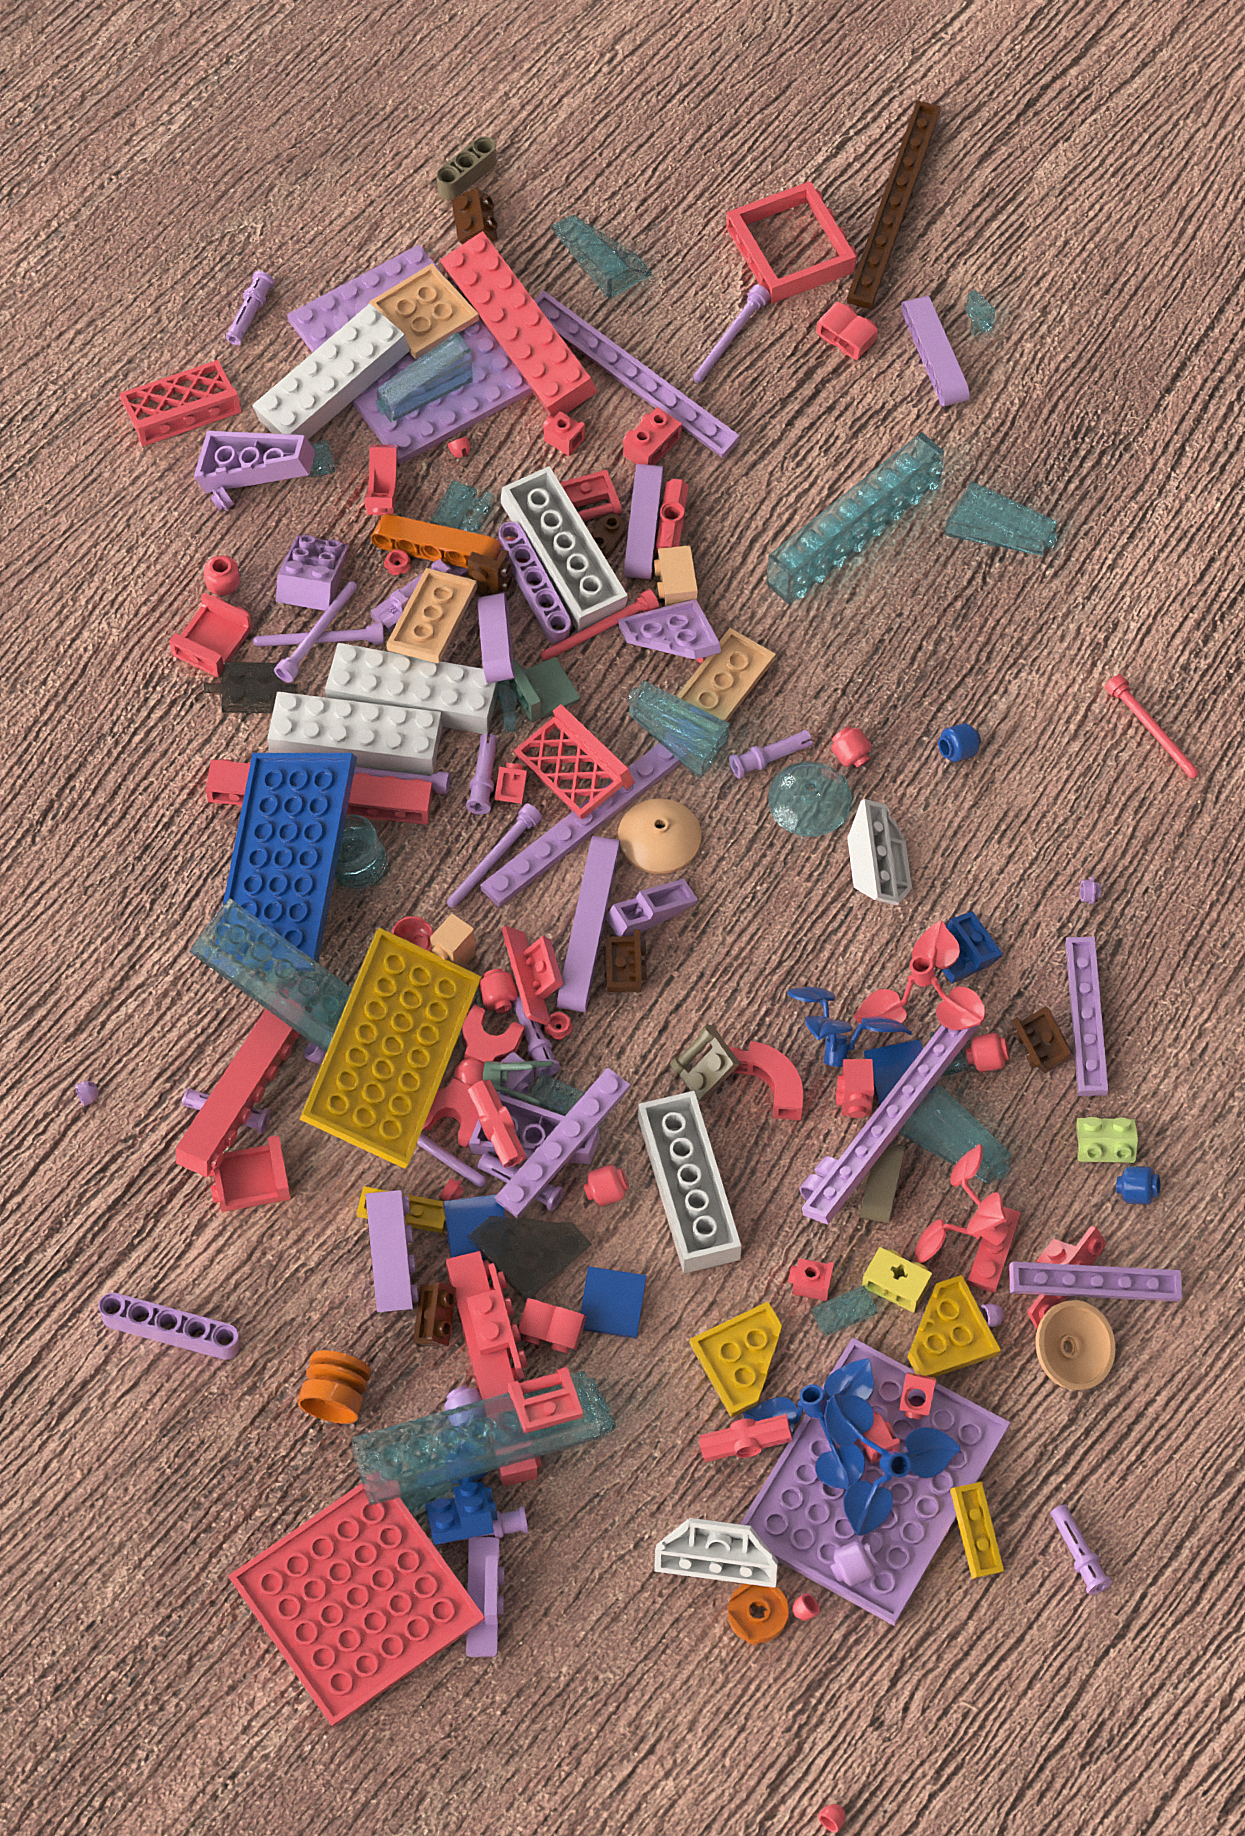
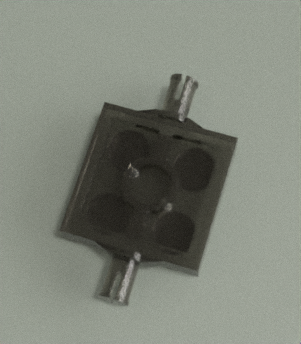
(249, 687)

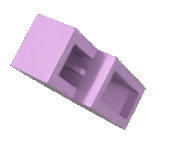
(650, 907)

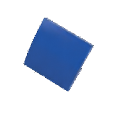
(975, 946)
(891, 1064)
(463, 1217)
(613, 1302)

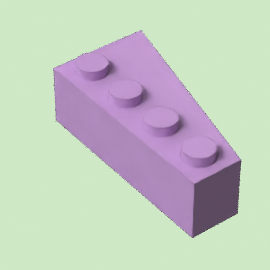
(251, 459)
(532, 1128)
(390, 1250)

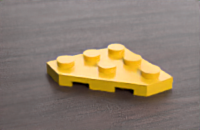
(951, 1332)
(739, 1356)

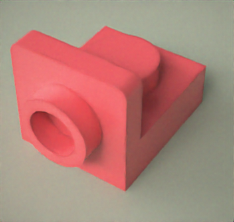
(511, 783)

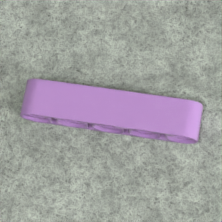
(935, 351)
(643, 521)
(534, 594)
(495, 638)
(178, 1336)

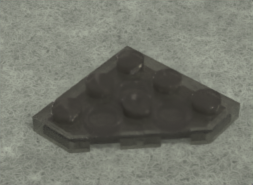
(529, 1250)

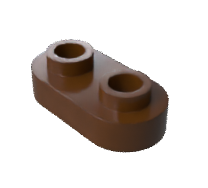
(608, 535)

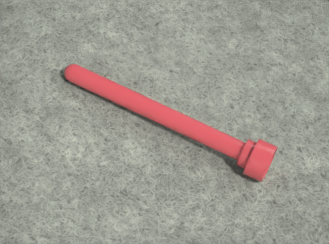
(645, 602)
(1119, 687)

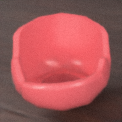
(415, 931)

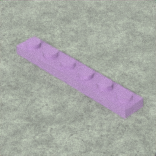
(1086, 1016)
(562, 1143)
(1095, 1281)

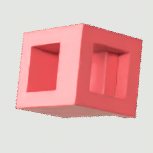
(563, 432)
(814, 1287)
(882, 1435)

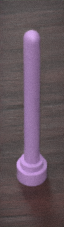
(757, 298)
(372, 634)
(288, 668)
(439, 781)
(527, 818)
(451, 1161)

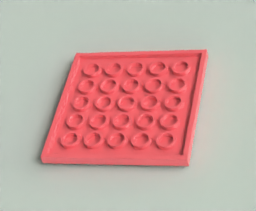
(356, 1601)

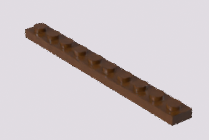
(893, 205)

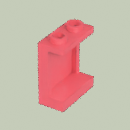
(212, 635)
(251, 1177)

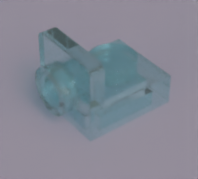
(980, 312)
(323, 460)

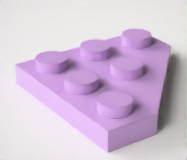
(673, 630)

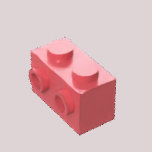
(652, 438)
(855, 1087)

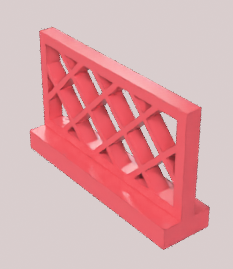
(185, 415)
(594, 752)

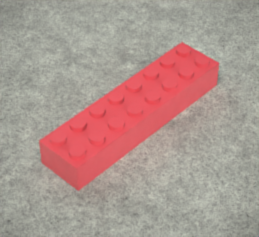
(518, 325)

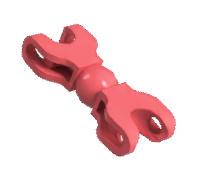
(480, 1047)

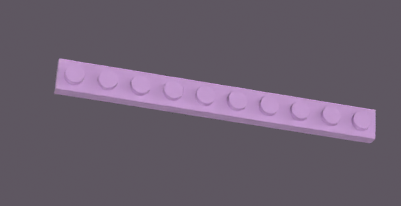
(637, 377)
(573, 831)
(885, 1123)

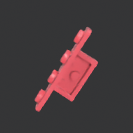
(534, 971)
(1063, 1253)
(493, 1324)

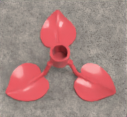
(938, 950)
(986, 1221)

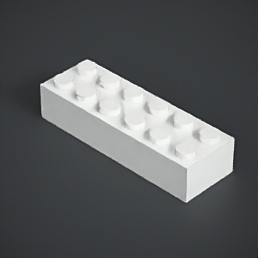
(332, 375)
(564, 548)
(414, 683)
(375, 733)
(689, 1182)

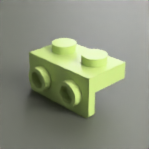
(1106, 1140)

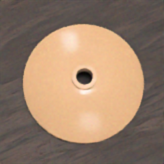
(659, 849)
(1087, 1340)

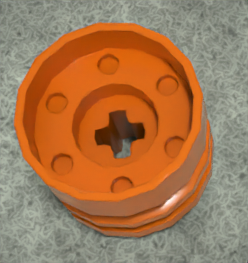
(334, 1387)

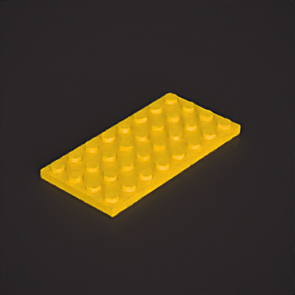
(391, 1048)

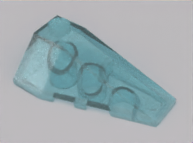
(603, 258)

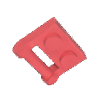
(591, 489)
(547, 1408)

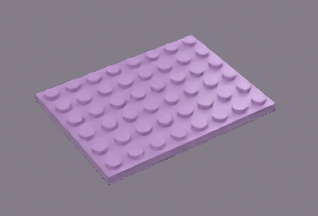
(494, 375)
(807, 1521)

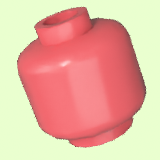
(221, 575)
(851, 747)
(497, 990)
(988, 1052)
(606, 1185)

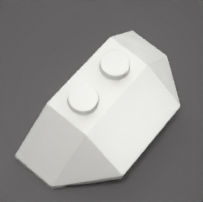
(878, 854)
(717, 1553)

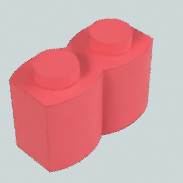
(847, 330)
(551, 1325)

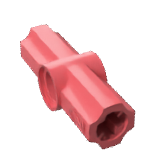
(673, 507)
(497, 1123)
(745, 1438)

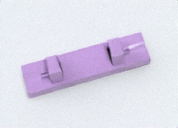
(393, 607)

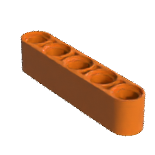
(432, 540)

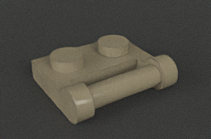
(711, 1069)

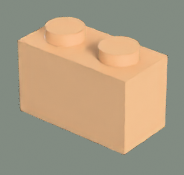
(676, 575)
(454, 941)

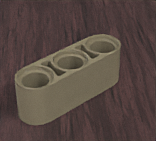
(466, 168)
(883, 1185)

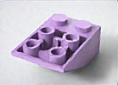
(311, 572)

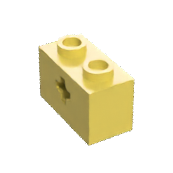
(905, 1291)

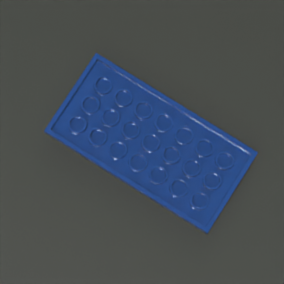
(291, 842)

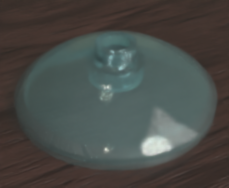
(809, 811)

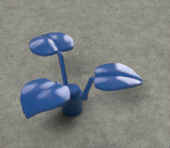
(823, 1026)
(927, 1456)
(842, 1465)

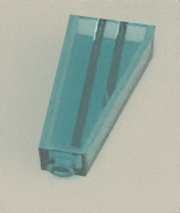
(427, 379)
(1000, 522)
(679, 726)
(951, 1131)

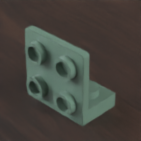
(542, 688)

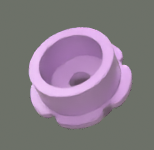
(221, 499)
(1090, 891)

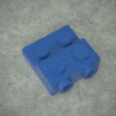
(464, 1516)

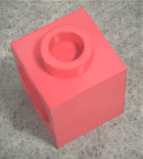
(921, 1382)

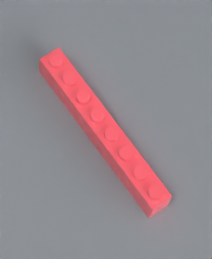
(369, 797)
(236, 1094)
(492, 1370)

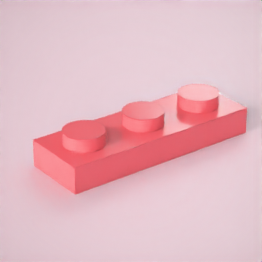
(991, 1258)

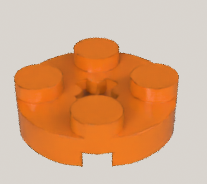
(755, 1629)

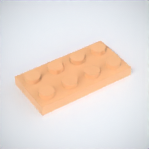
(432, 615)
(727, 676)

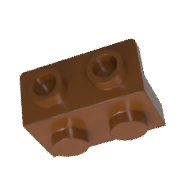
(473, 215)
(490, 574)
(624, 963)
(1043, 1040)
(434, 1315)

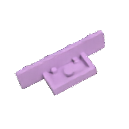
(483, 1588)

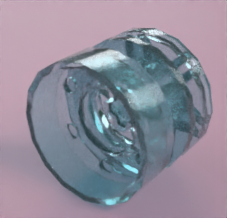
(361, 854)

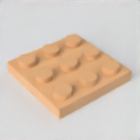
(425, 309)

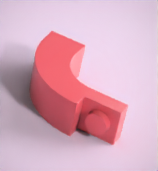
(382, 479)
(778, 1073)

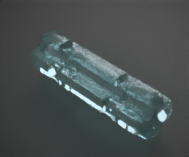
(608, 1420)

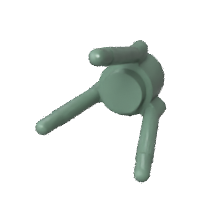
(499, 1073)

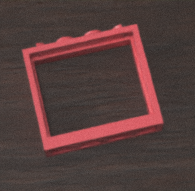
(806, 278)

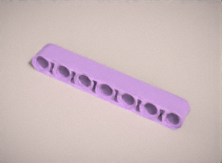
(588, 924)

